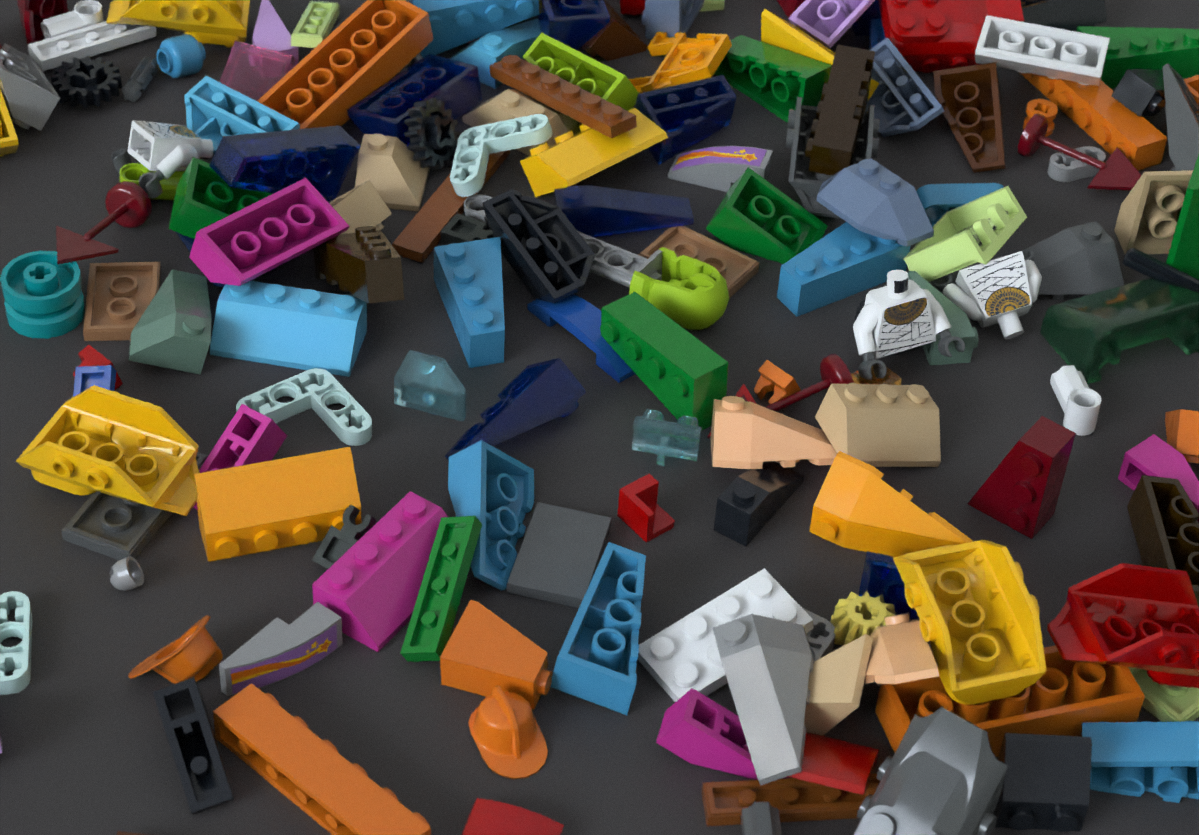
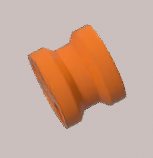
(1044, 108)

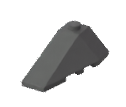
(1181, 121)
(1077, 262)

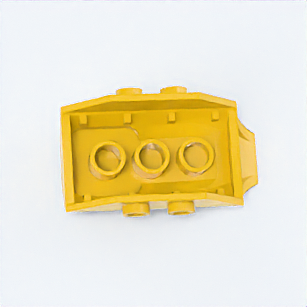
(206, 20)
(116, 449)
(976, 619)

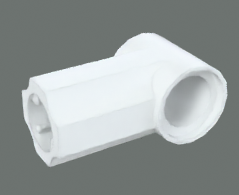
(84, 15)
(1076, 399)

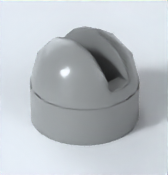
(126, 574)

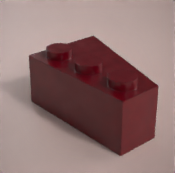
(1028, 480)

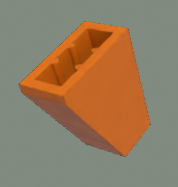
(493, 653)

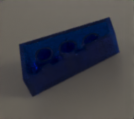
(282, 158)

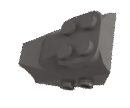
(798, 131)
(936, 782)

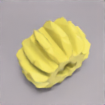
(859, 616)

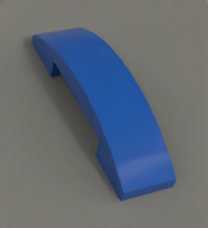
(583, 322)

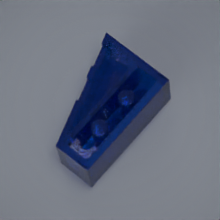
(687, 113)

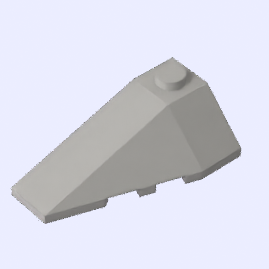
(769, 680)

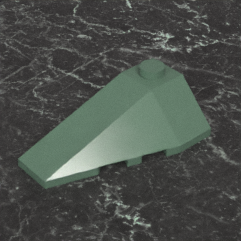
(175, 325)

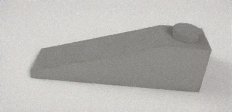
(25, 89)

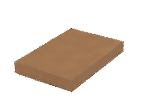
(732, 265)
(118, 298)

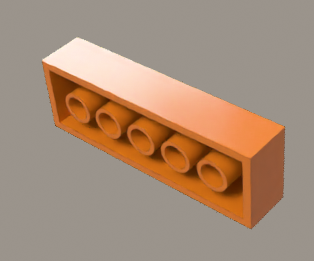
(351, 63)
(1053, 705)

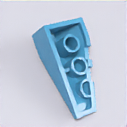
(499, 494)

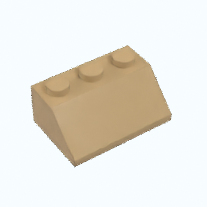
(882, 424)

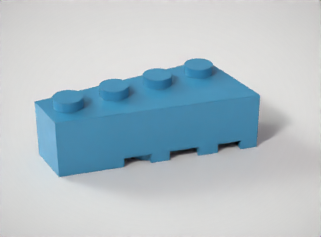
(472, 294)
(603, 639)

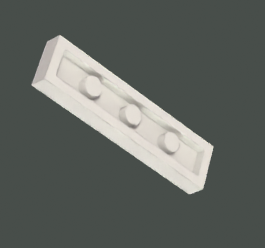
(87, 42)

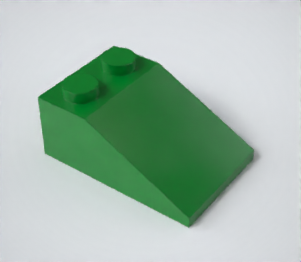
(206, 198)
(764, 220)

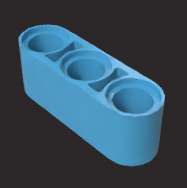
(941, 198)

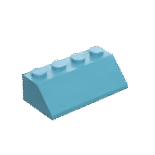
(289, 327)

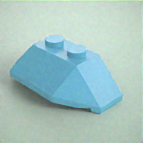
(221, 111)

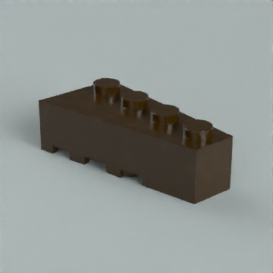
(361, 264)

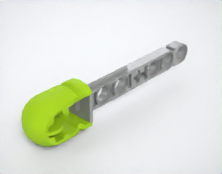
(677, 286)

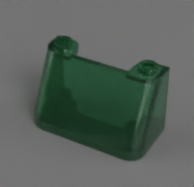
(1102, 324)

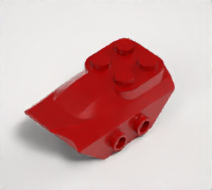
(941, 32)
(1133, 620)

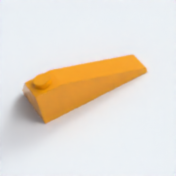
(870, 515)

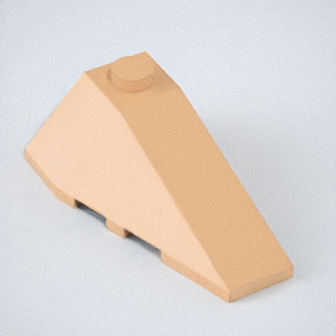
(751, 434)
(899, 653)

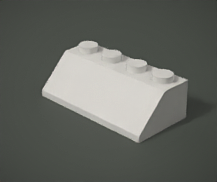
(1042, 50)

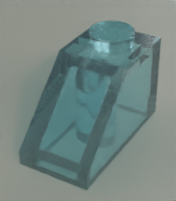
(429, 386)

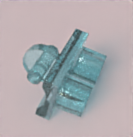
(666, 437)

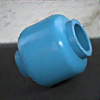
(181, 56)

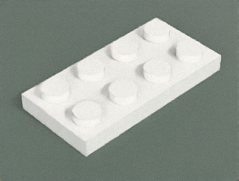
(687, 651)

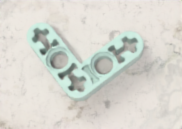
(480, 141)
(314, 390)
(19, 656)

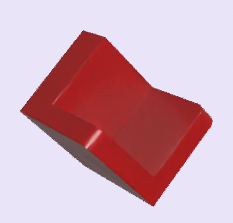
(640, 509)

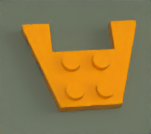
(685, 59)

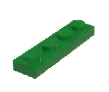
(441, 588)

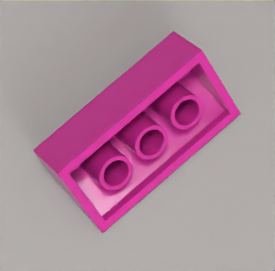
(265, 234)
(382, 573)

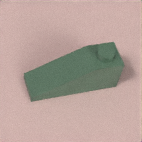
(959, 324)

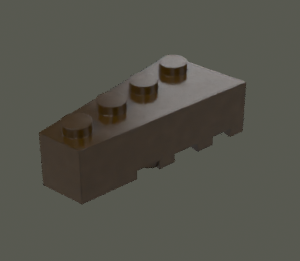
(840, 111)
(1166, 526)

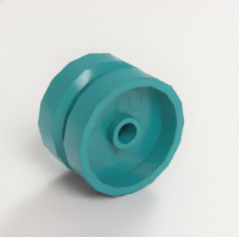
(42, 295)

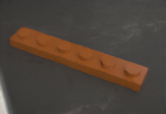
(563, 96)

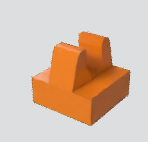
(776, 380)

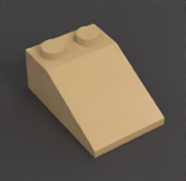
(1152, 211)

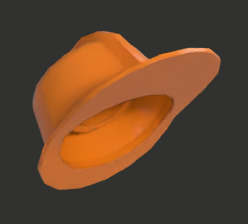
(184, 658)
(508, 735)

